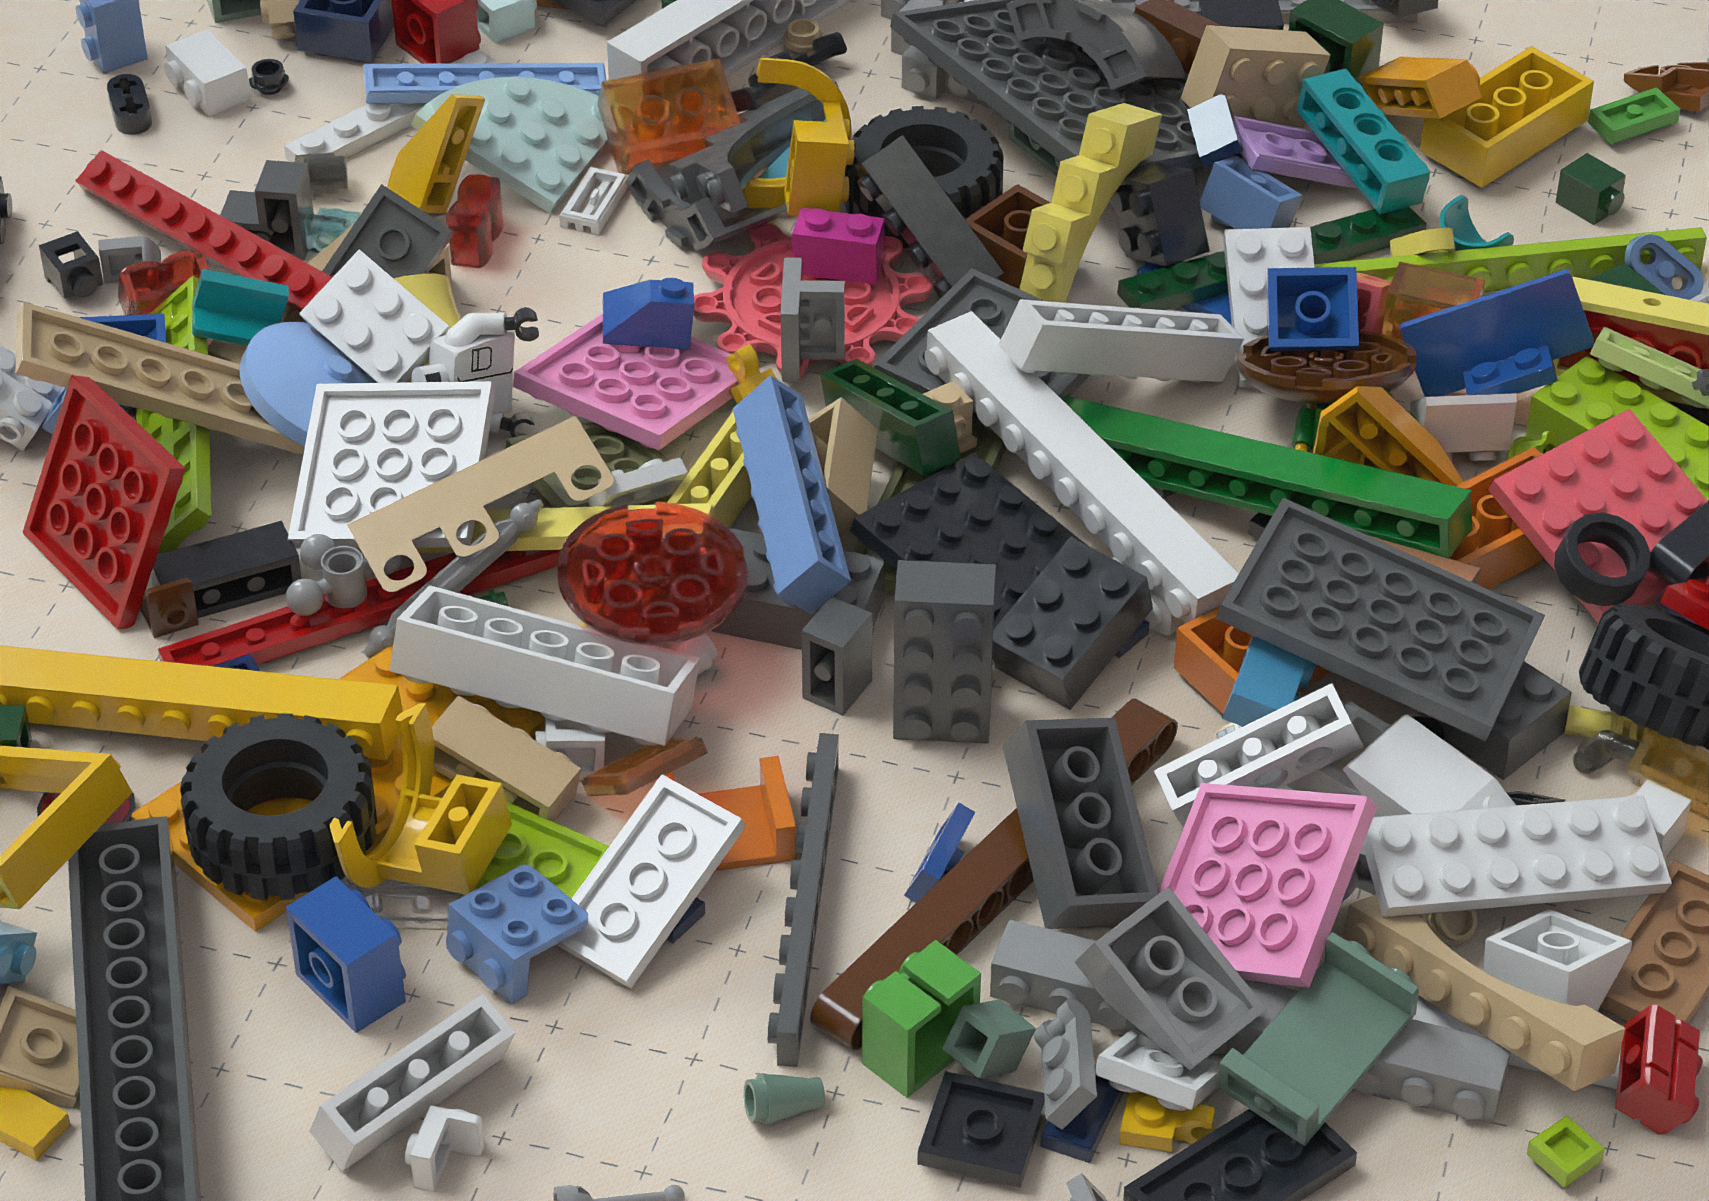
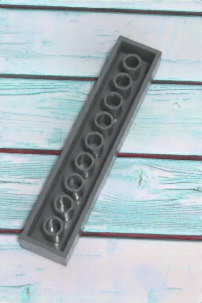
(132, 1017)

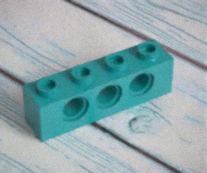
(1363, 141)

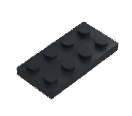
(1246, 1163)

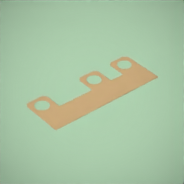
(466, 492)

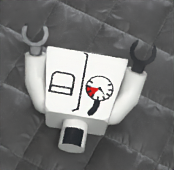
(482, 350)

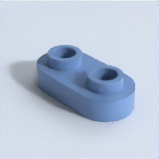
(1663, 266)

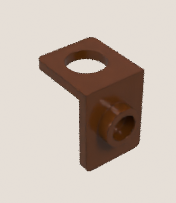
(170, 607)

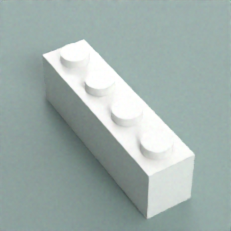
(411, 1081)

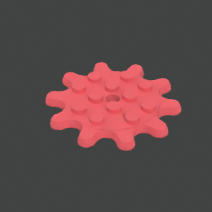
(753, 297)

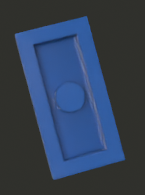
(942, 853)

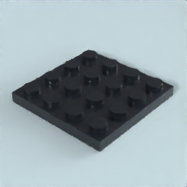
(967, 518)

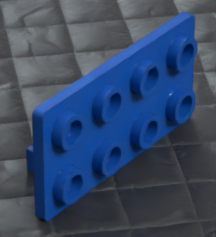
(1500, 339)

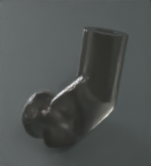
(1603, 749)

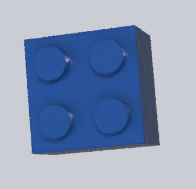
(346, 953)

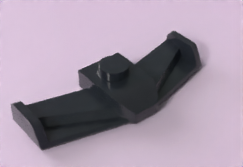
(823, 49)

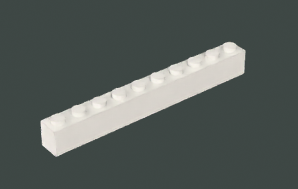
(1081, 469)

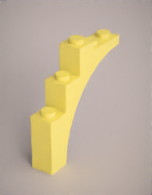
(1059, 231)

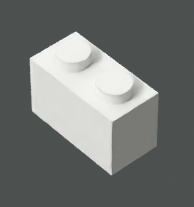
(207, 72)

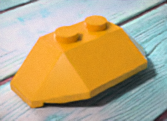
(1379, 433)

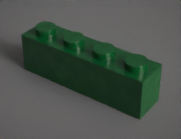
(908, 423)

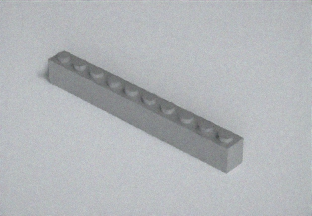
(1421, 1066)

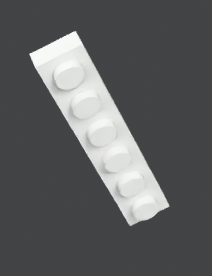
(364, 125)

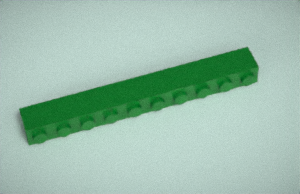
(1261, 474)

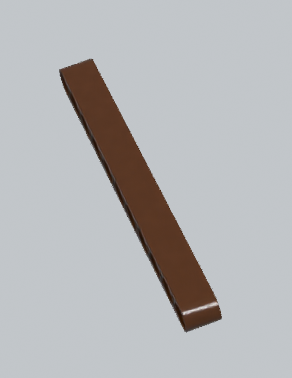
(972, 890)

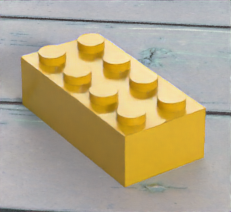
(1521, 112)

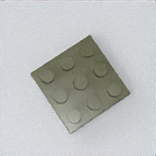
(616, 451)

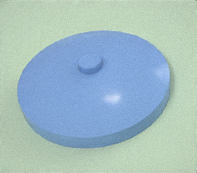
(283, 372)

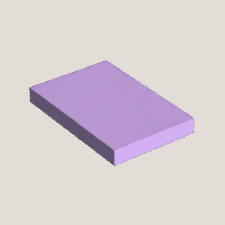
(1289, 152)

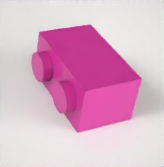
(839, 245)

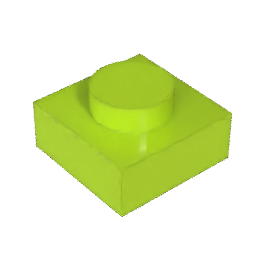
(1565, 1151)

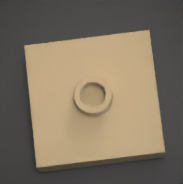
(39, 1047)

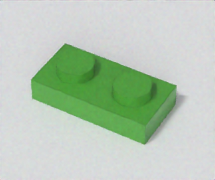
(1633, 115)

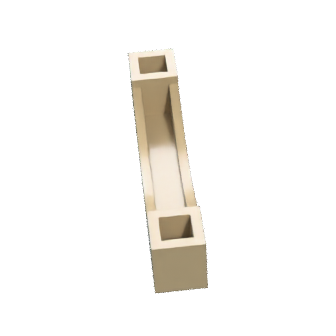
(1555, 1037)

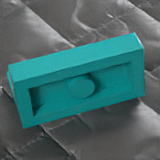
(235, 306)

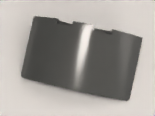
(1112, 35)
(687, 223)

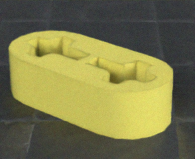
(1423, 242)

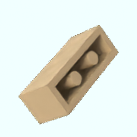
(485, 748)

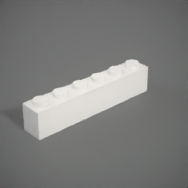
(1120, 341)

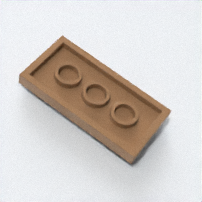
(1667, 950)

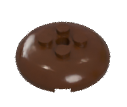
(1327, 374)

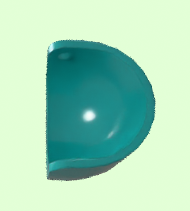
(1466, 237)

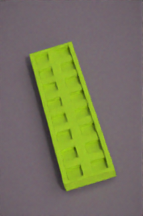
(182, 439)

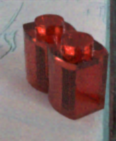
(475, 221)
(151, 282)

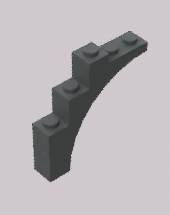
(742, 151)

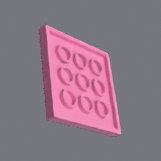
(627, 388)
(1268, 873)

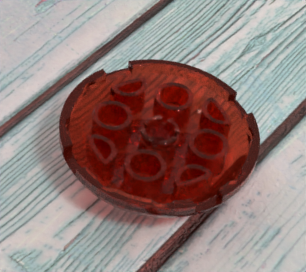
(650, 573)

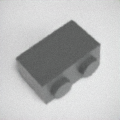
(837, 655)

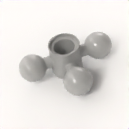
(342, 574)

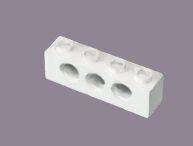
(1265, 751)

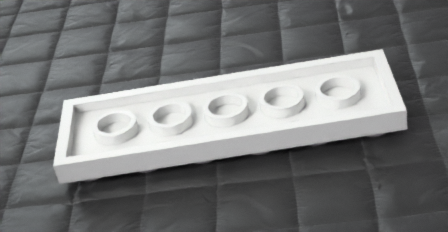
(1514, 856)

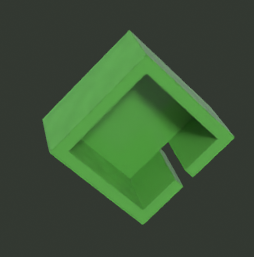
(913, 1015)

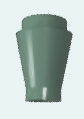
(781, 1096)

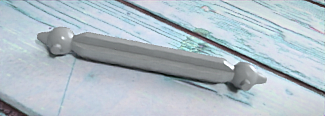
(462, 569)

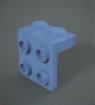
(508, 924)

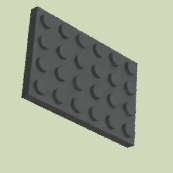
(1382, 618)

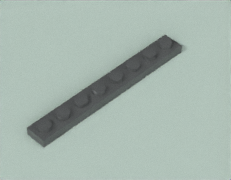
(803, 910)

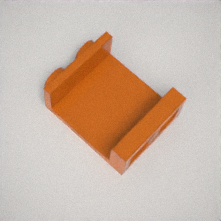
(767, 818)

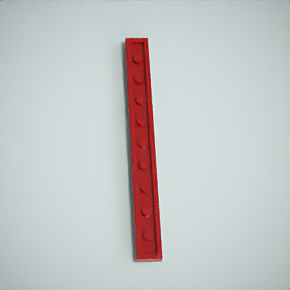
(199, 228)
(286, 632)

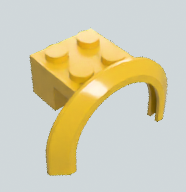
(816, 148)
(431, 838)

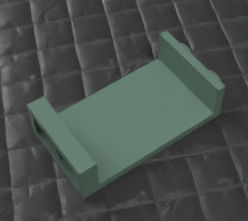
(1322, 1041)

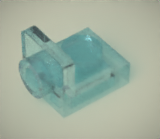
(327, 226)

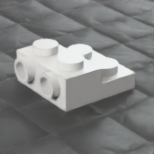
(22, 402)

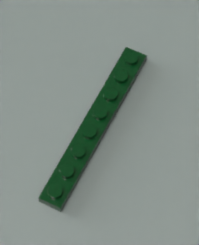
(1207, 275)

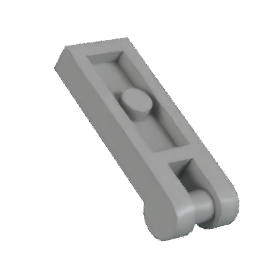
(1067, 1062)

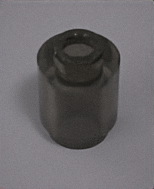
(326, 172)

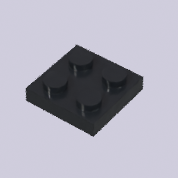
(982, 1129)

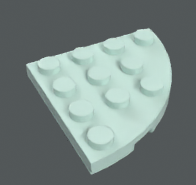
(531, 134)

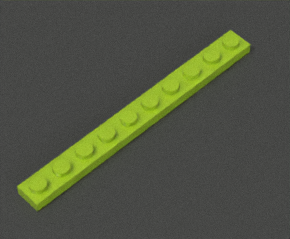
(1517, 264)

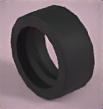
(1615, 534)

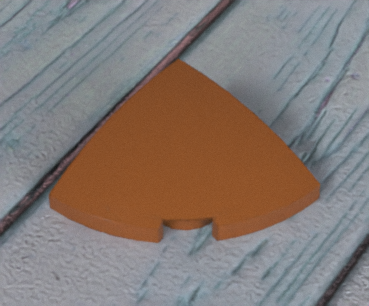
(1682, 83)

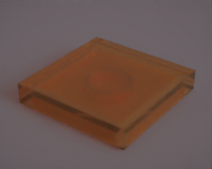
(643, 766)

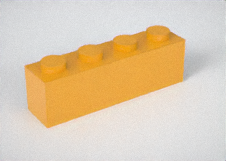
(1422, 86)

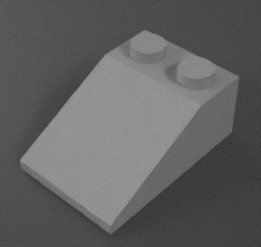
(1171, 980)

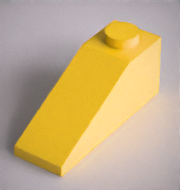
(434, 157)

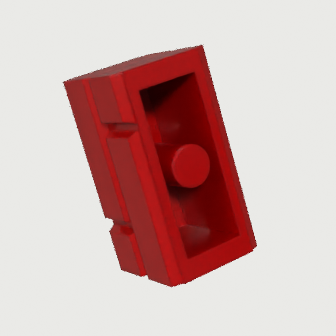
(1658, 1070)

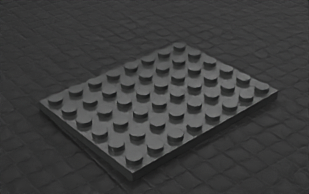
(1041, 83)

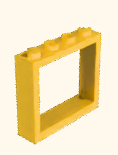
(89, 795)

